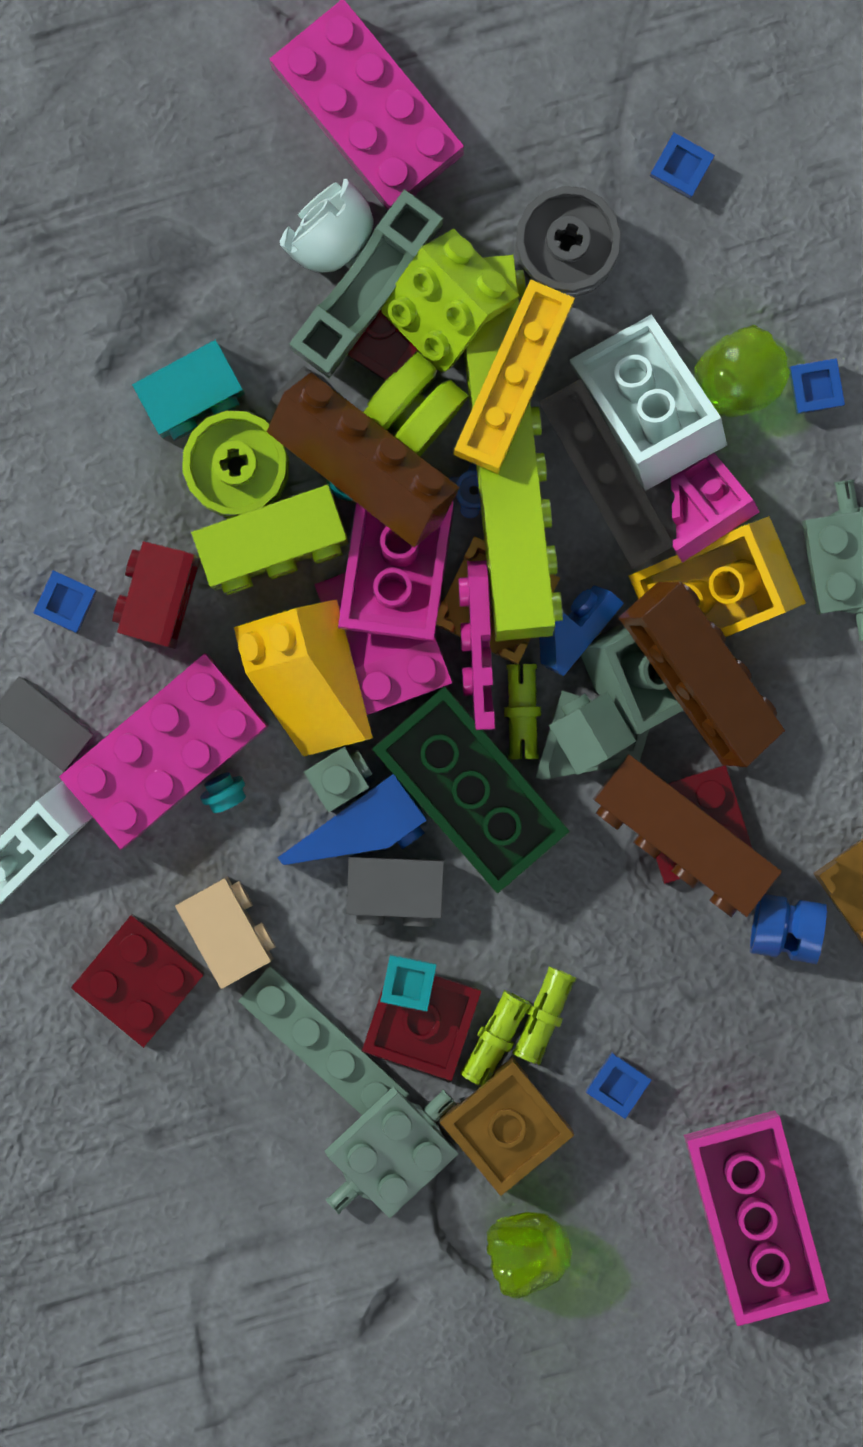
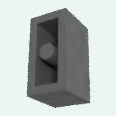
(394, 888)

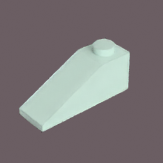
(39, 836)

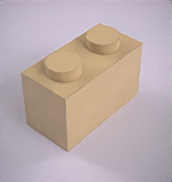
(226, 931)

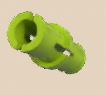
(522, 711)
(544, 1015)
(495, 1038)

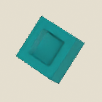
(408, 982)

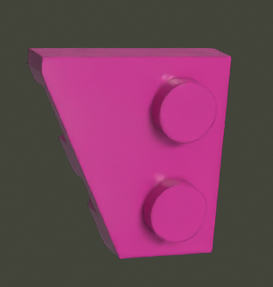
(707, 505)

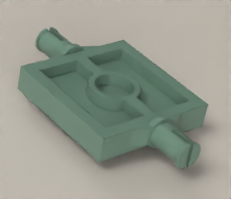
(836, 556)
(391, 1152)

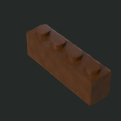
(362, 459)
(702, 673)
(687, 836)

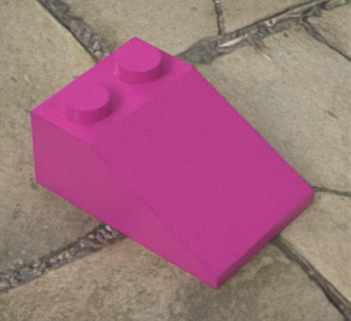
(391, 583)
(389, 666)

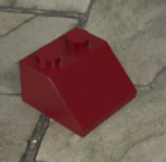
(156, 594)

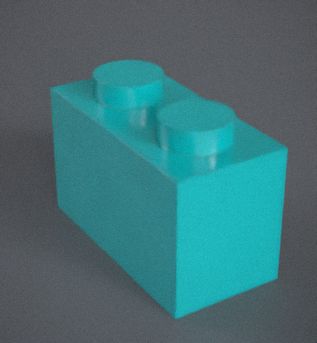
(189, 390)

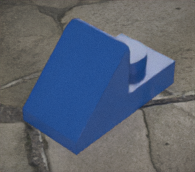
(576, 631)

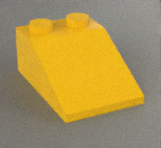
(736, 578)
(306, 676)

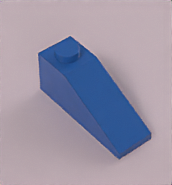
(369, 824)

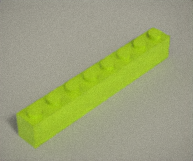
(511, 500)

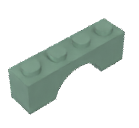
(367, 285)

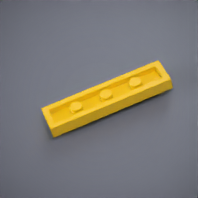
(514, 376)

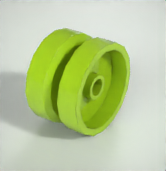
(402, 406)
(215, 445)

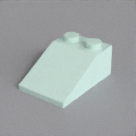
(650, 402)

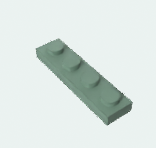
(318, 1041)

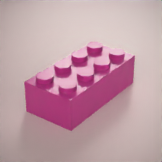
(366, 105)
(163, 751)
(756, 1218)

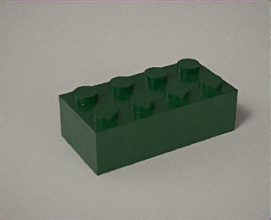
(470, 790)

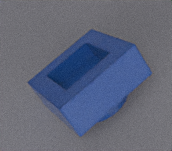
(682, 165)
(816, 386)
(65, 601)
(618, 1085)

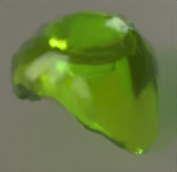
(743, 372)
(528, 1253)

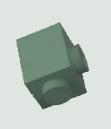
(591, 731)
(339, 777)

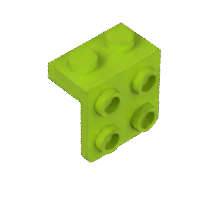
(446, 298)

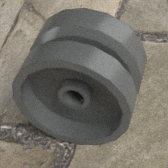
(573, 214)

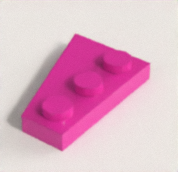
(476, 638)

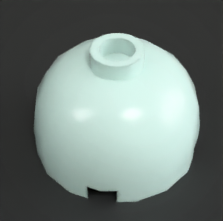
(331, 229)

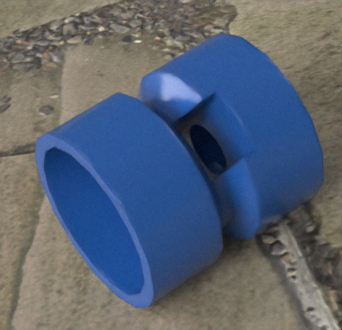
(788, 928)

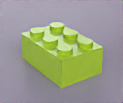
(271, 540)

